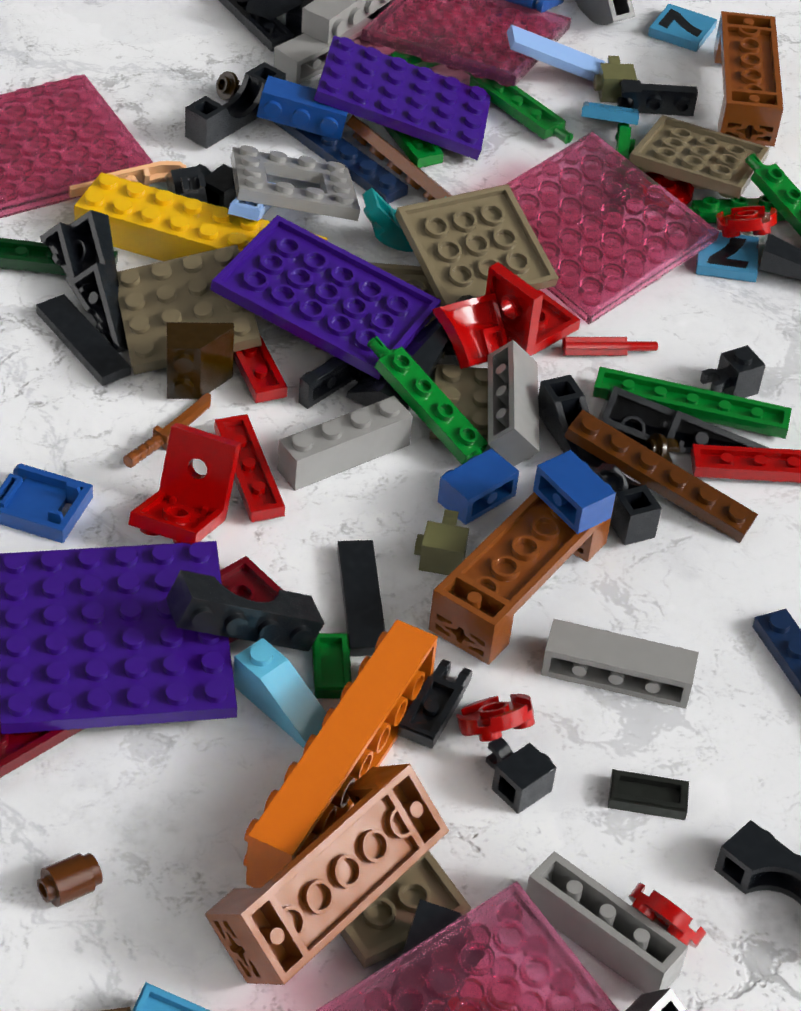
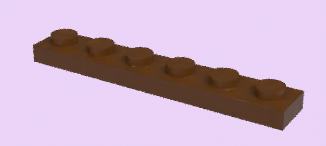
(661, 475)

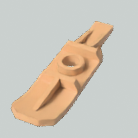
(144, 174)

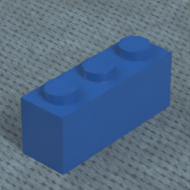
(295, 107)

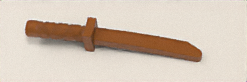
(161, 436)

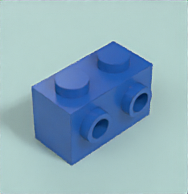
(478, 485)
(574, 491)

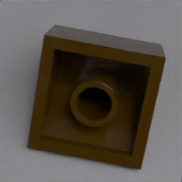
(198, 358)

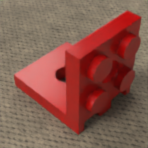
(524, 307)
(188, 502)

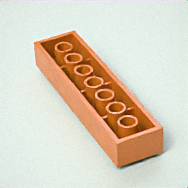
(347, 746)

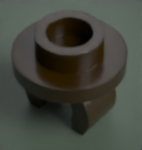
(227, 85)
(662, 445)

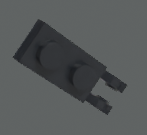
(434, 705)

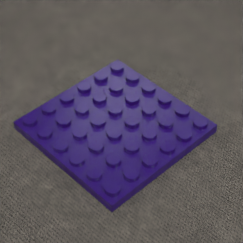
(98, 645)

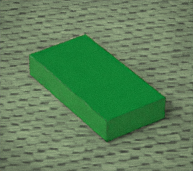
(330, 665)

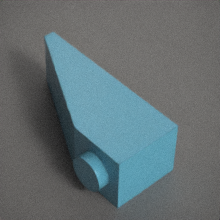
(278, 690)

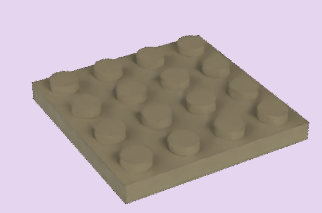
(697, 156)
(468, 233)
(177, 293)

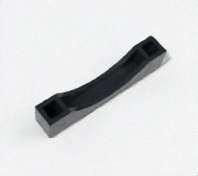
(634, 509)

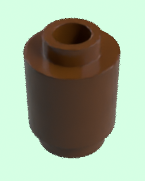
(69, 879)

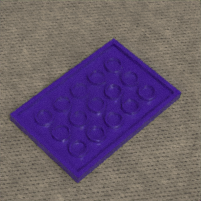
(404, 97)
(324, 294)

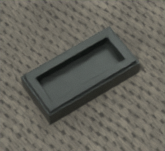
(648, 794)

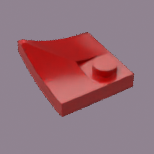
(473, 328)

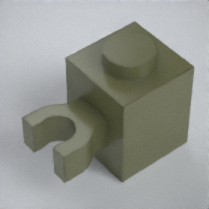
(609, 78)
(442, 545)

